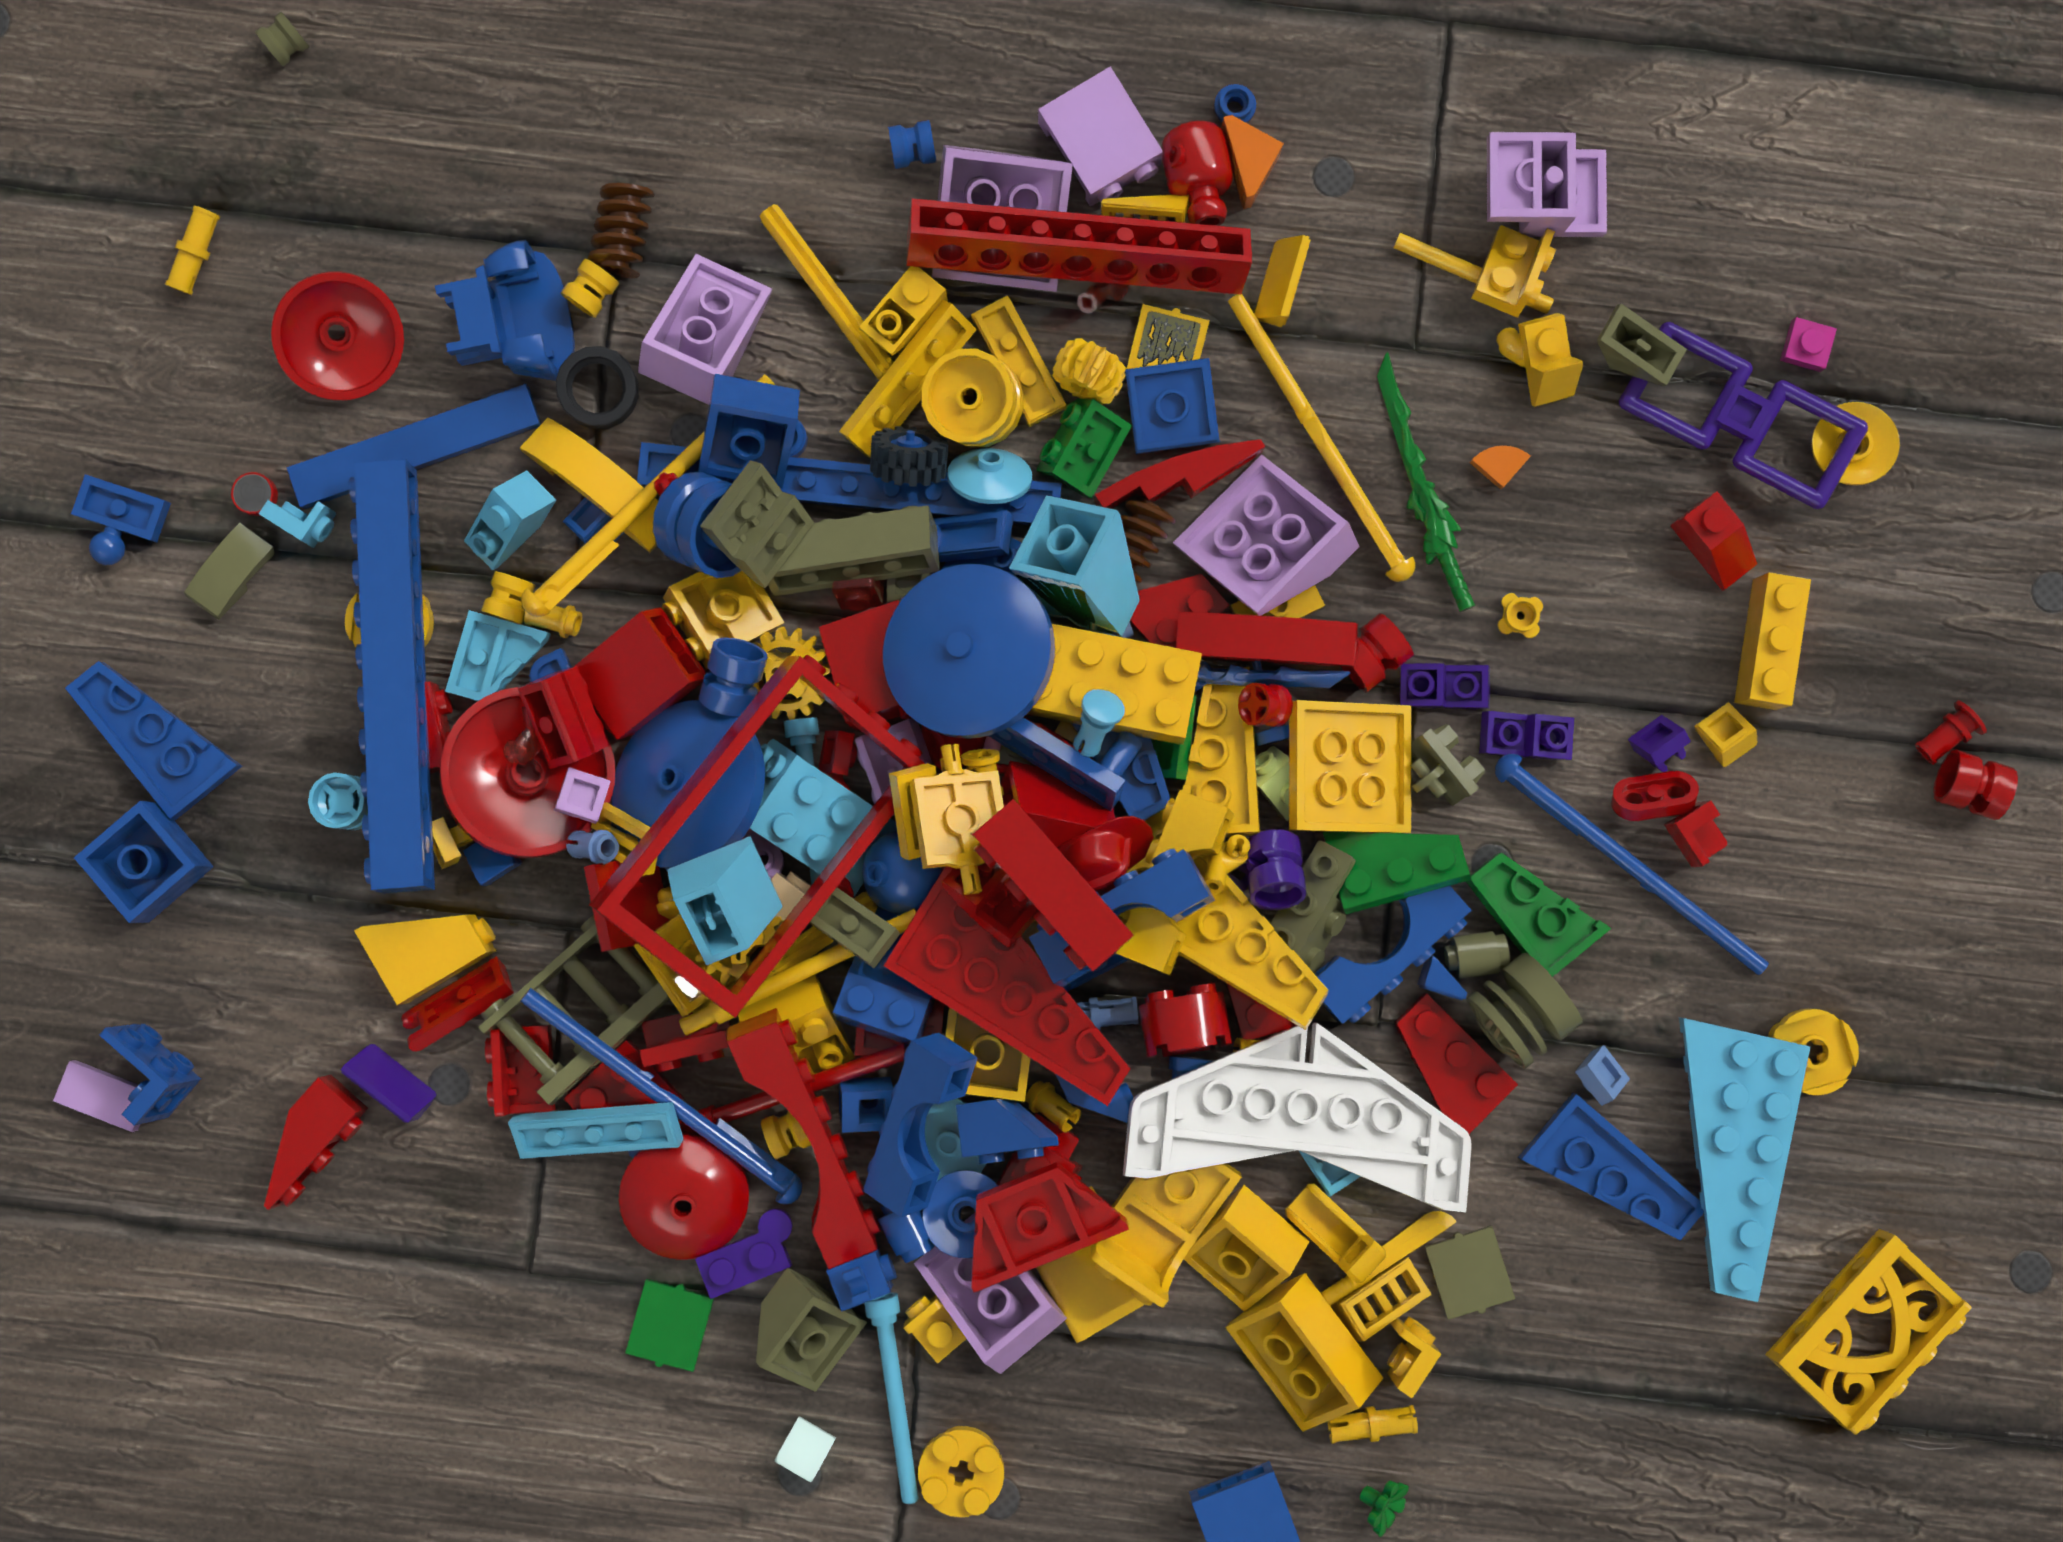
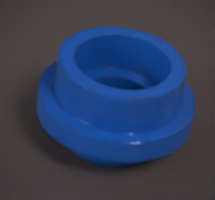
(1238, 94)

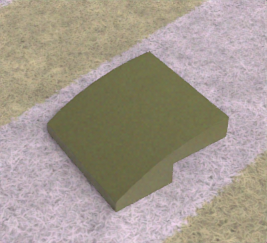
(757, 524)

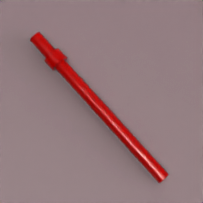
(822, 1080)

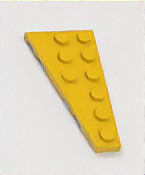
(1244, 949)

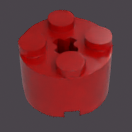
(1184, 1022)

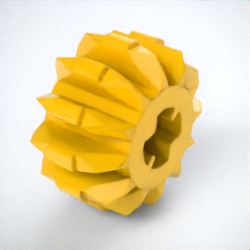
(1089, 371)

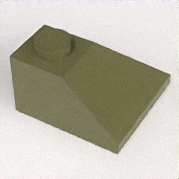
(803, 1330)

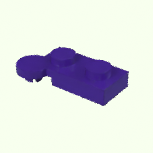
(748, 1257)

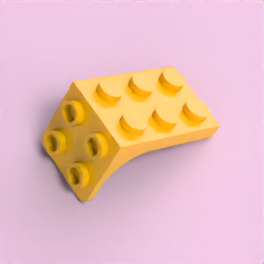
(1164, 1223)

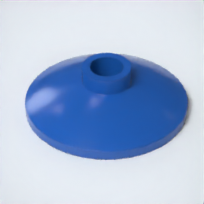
(943, 1214)

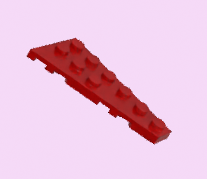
(1004, 993)

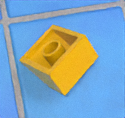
(1246, 1249)

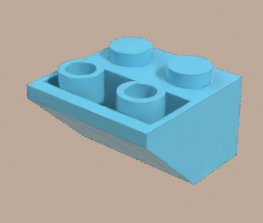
(725, 899)

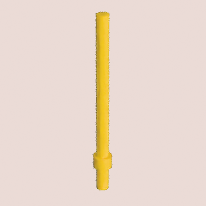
(784, 979)

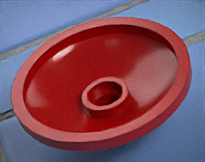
(342, 366)
(693, 1173)

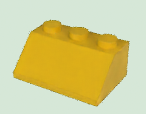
(1305, 1353)

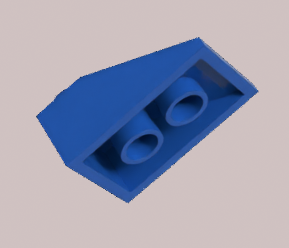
(883, 1000)

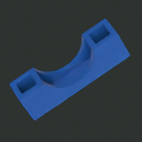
(1168, 886)
(1425, 922)
(902, 1169)

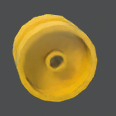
(952, 384)

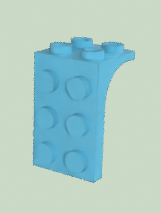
(809, 811)

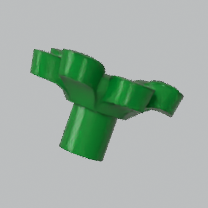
(1384, 1504)

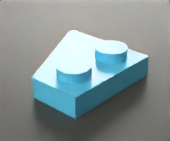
(491, 655)

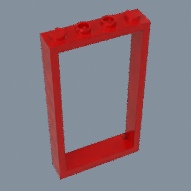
(697, 787)

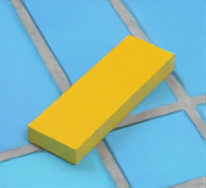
(1010, 342)

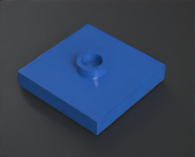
(1172, 406)

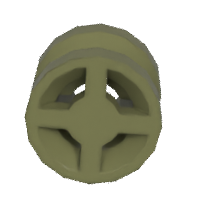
(282, 39)

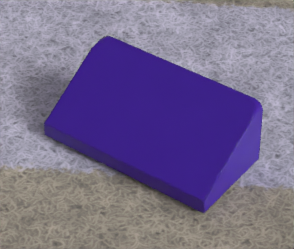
(389, 1083)

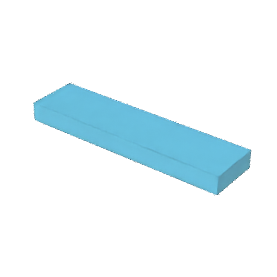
(596, 1130)

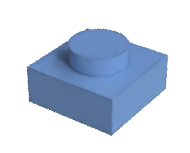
(1602, 1075)

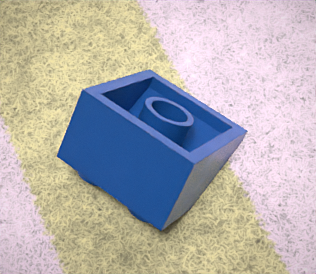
(747, 424)

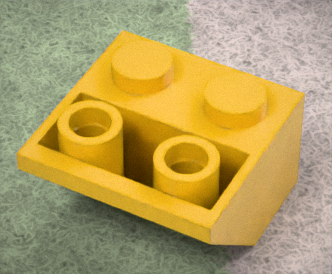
(812, 1016)

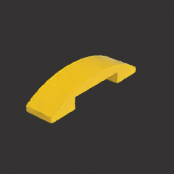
(590, 474)

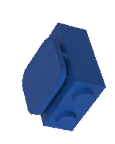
(1244, 1508)

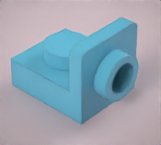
(291, 519)

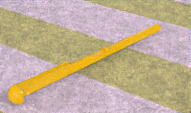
(602, 543)
(1400, 568)

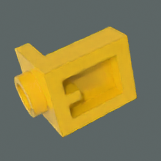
(933, 1327)

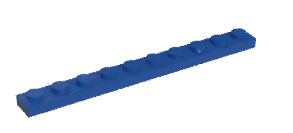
(856, 487)

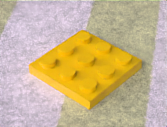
(1349, 767)

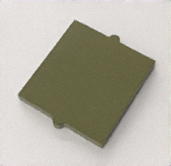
(1469, 1272)

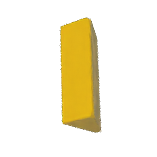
(1281, 280)

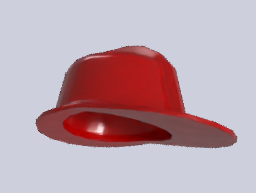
(1108, 850)

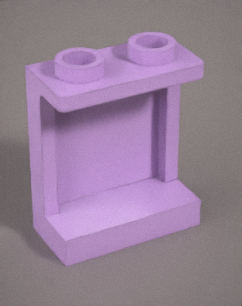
(1101, 136)

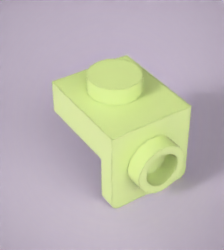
(1273, 779)

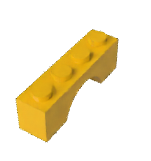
(1199, 830)

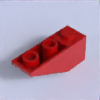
(310, 1133)

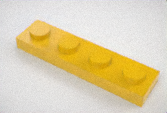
(902, 383)

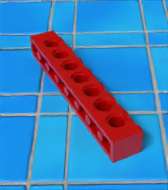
(1078, 246)

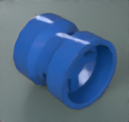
(902, 141)

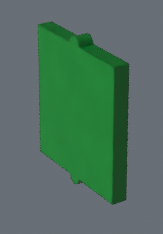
(669, 1325)

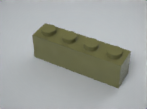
(861, 547)

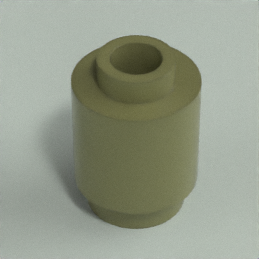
(1476, 954)

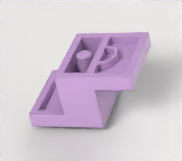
(1546, 184)

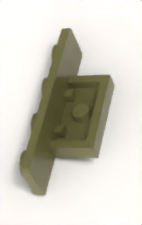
(1320, 915)

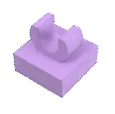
(582, 795)

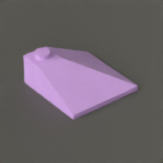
(1003, 181)
(1267, 538)

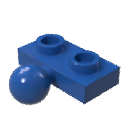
(119, 511)

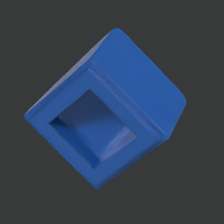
(587, 520)
(489, 865)
(1438, 980)

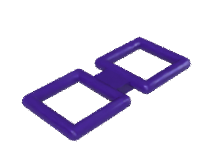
(1749, 419)

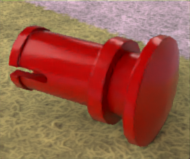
(1951, 732)

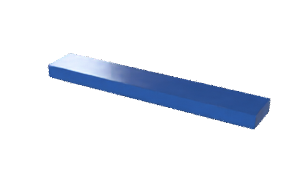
(418, 443)

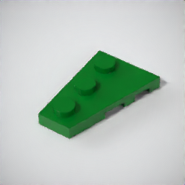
(1397, 866)
(1533, 915)

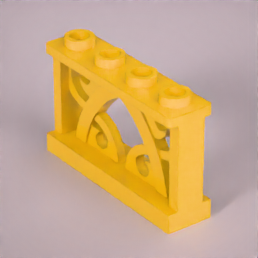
(1906, 1353)

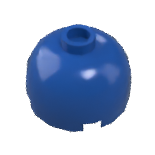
(893, 881)

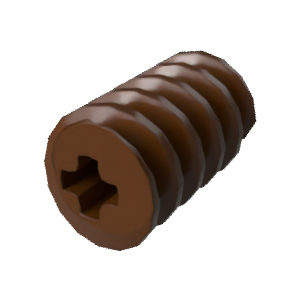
(618, 228)
(1140, 528)

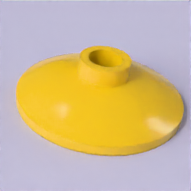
(1875, 453)

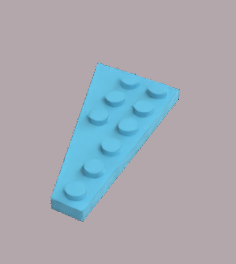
(1742, 1131)

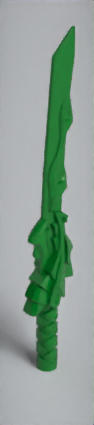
(1423, 498)

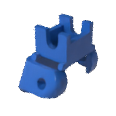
(514, 315)

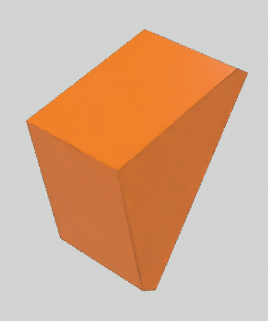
(1251, 156)

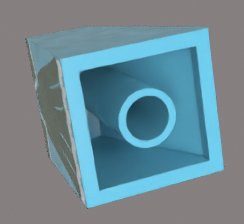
(1079, 565)

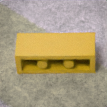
(1772, 641)

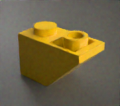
(904, 310)

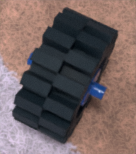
(908, 456)

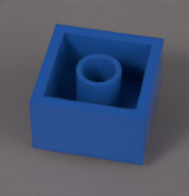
(143, 862)

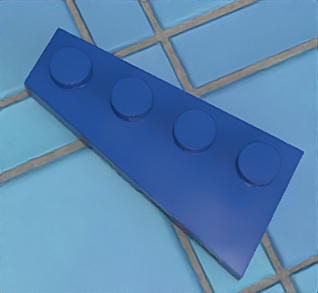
(155, 744)
(1603, 1162)

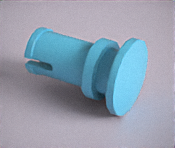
(1098, 716)

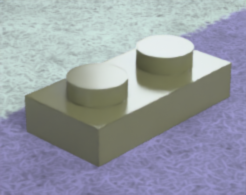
(855, 927)

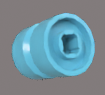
(338, 801)

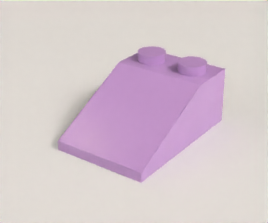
(702, 328)
(997, 1320)

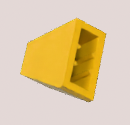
(425, 952)

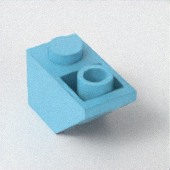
(509, 518)

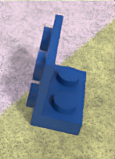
(168, 1072)

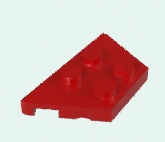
(1036, 1223)

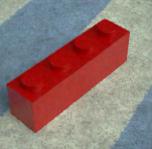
(1052, 885)

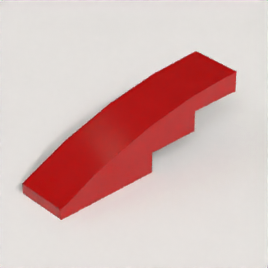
(1192, 470)
(1268, 638)

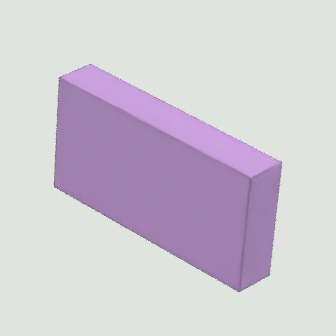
(96, 1094)

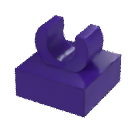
(1660, 741)

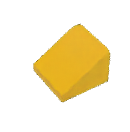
(1727, 734)

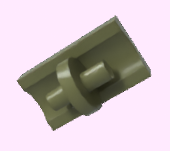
(1439, 767)

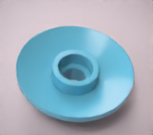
(989, 476)

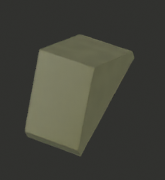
(1639, 347)

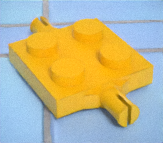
(950, 811)

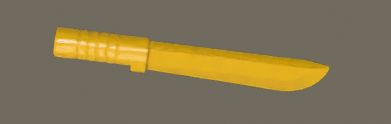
(1397, 1248)

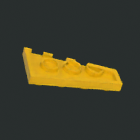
(1224, 758)

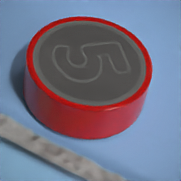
(252, 492)

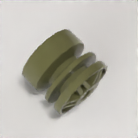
(1525, 1009)

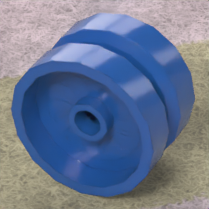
(678, 523)

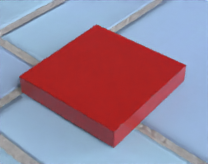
(639, 901)

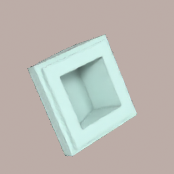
(805, 1449)

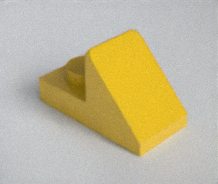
(1547, 359)

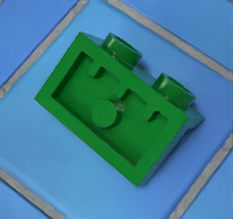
(1083, 446)

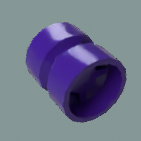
(1275, 870)

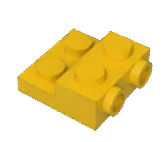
(718, 609)

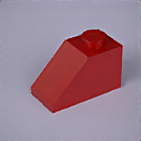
(1717, 540)

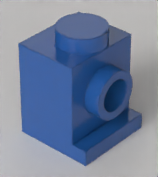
(859, 1115)

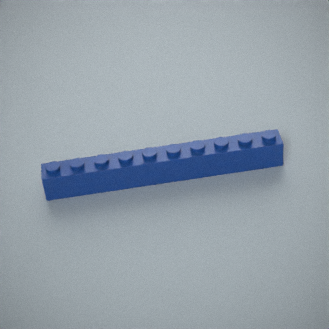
(392, 677)

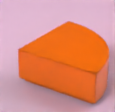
(1500, 463)

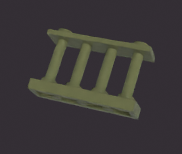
(621, 1018)

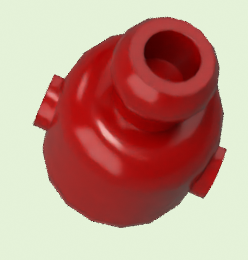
(1198, 166)

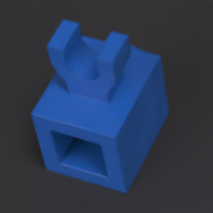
(862, 1279)

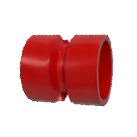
(1378, 649)
(1983, 787)

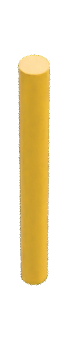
(1454, 265)

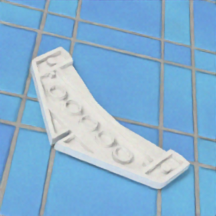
(1276, 1103)

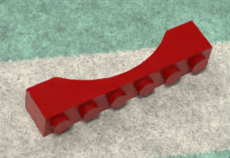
(769, 1061)

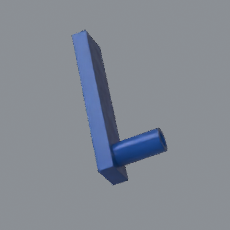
(1095, 780)

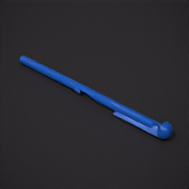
(1509, 769)
(719, 1134)

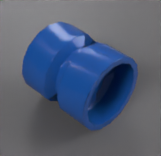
(732, 673)

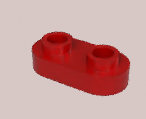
(1653, 795)

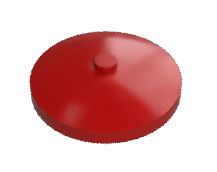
(504, 802)

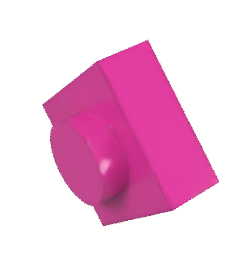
(1808, 344)

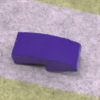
(1445, 686)
(1526, 735)

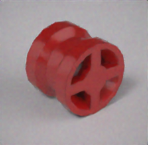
(1265, 704)

